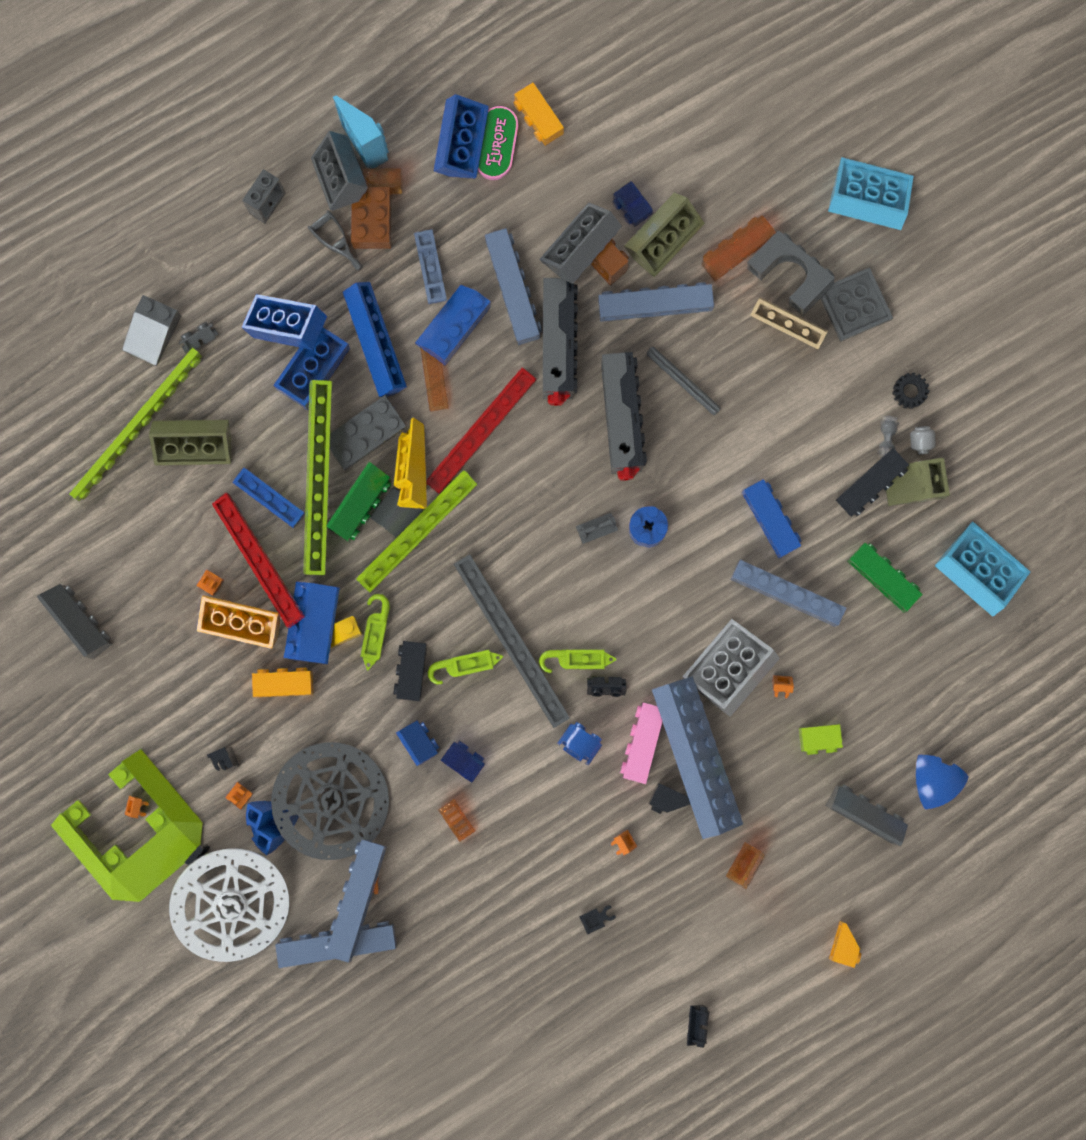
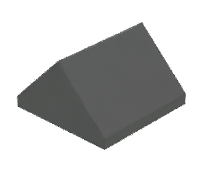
(392, 517)

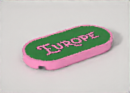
(498, 143)

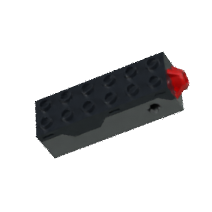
(559, 340)
(623, 414)

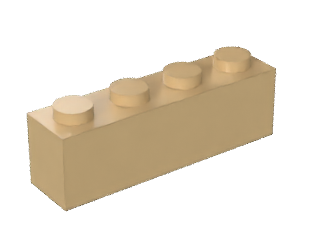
(789, 323)

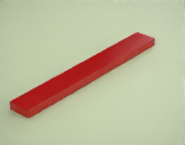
(480, 430)
(258, 560)

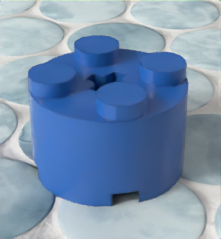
(653, 517)
(580, 743)

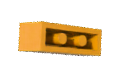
(538, 114)
(282, 683)

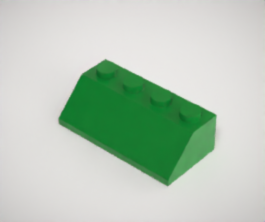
(359, 502)

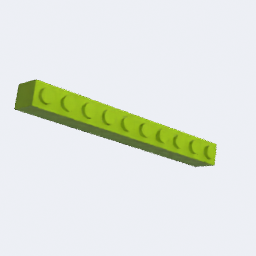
(317, 477)

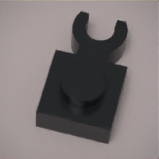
(594, 920)

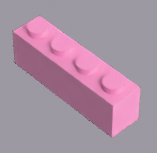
(643, 744)

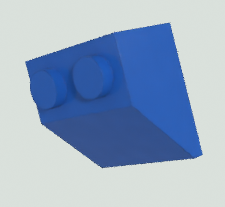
(418, 743)

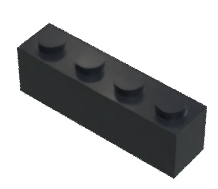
(872, 482)

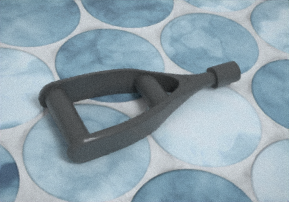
(340, 244)

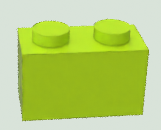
(820, 738)

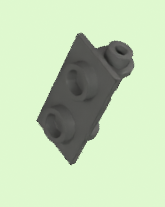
(191, 339)
(597, 528)

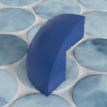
(937, 781)
(263, 826)

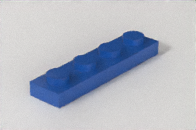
(268, 497)

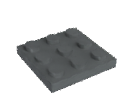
(856, 305)

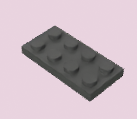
(365, 432)

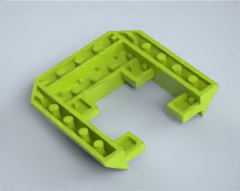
(176, 837)

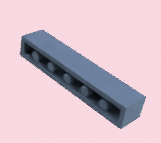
(512, 286)
(656, 302)
(788, 593)
(356, 900)
(312, 949)

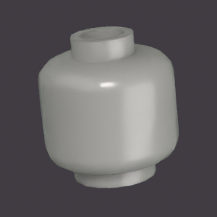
(922, 439)

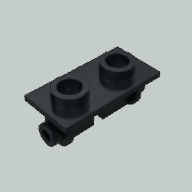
(597, 687)
(697, 1018)

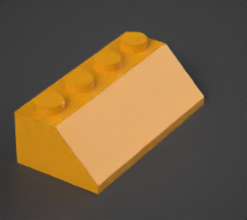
(238, 622)

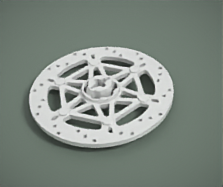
(227, 897)

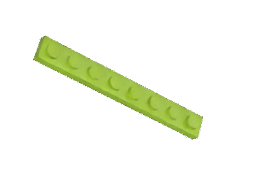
(416, 531)

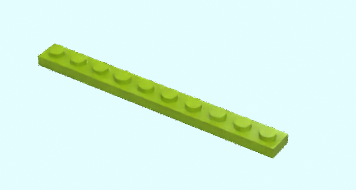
(132, 429)

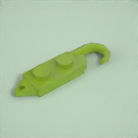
(375, 632)
(577, 659)
(465, 664)

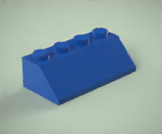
(461, 137)
(454, 323)
(312, 636)

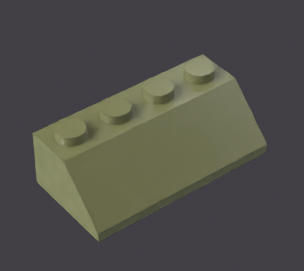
(664, 234)
(190, 442)

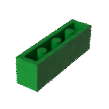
(885, 577)

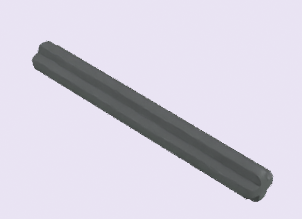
(683, 380)

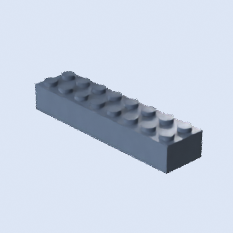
(697, 757)

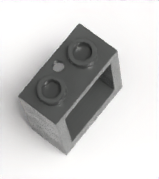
(264, 191)

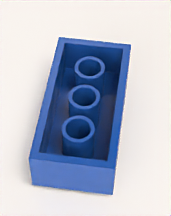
(284, 321)
(311, 365)

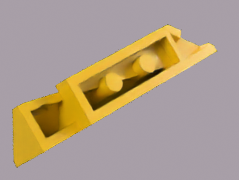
(411, 467)

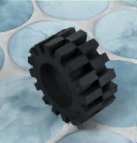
(907, 401)

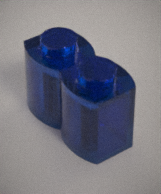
(632, 203)
(463, 761)

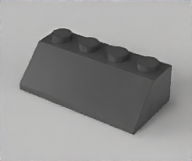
(338, 171)
(581, 242)
(75, 620)
(867, 815)

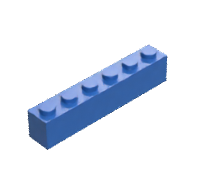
(374, 339)

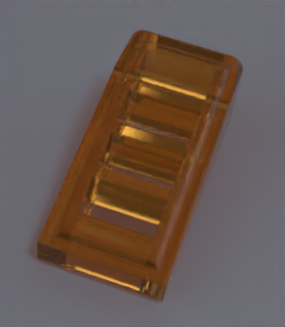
(442, 810)

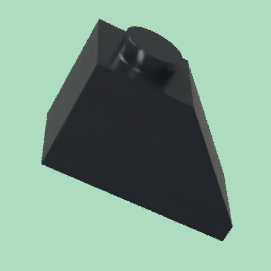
(667, 799)

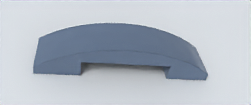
(430, 266)

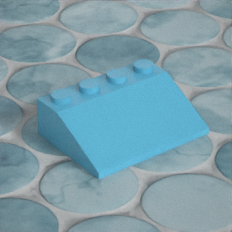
(363, 133)
(871, 193)
(983, 569)

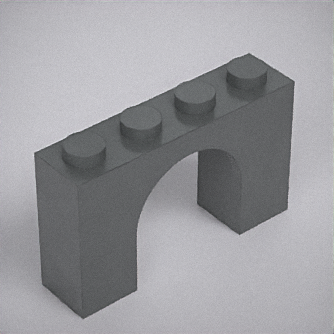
(782, 249)

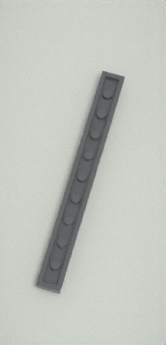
(511, 641)

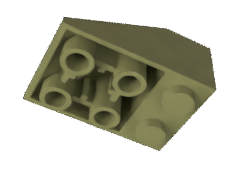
(921, 483)

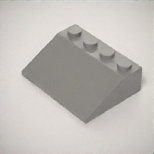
(732, 667)

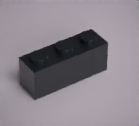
(410, 671)

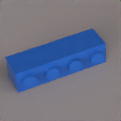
(771, 518)

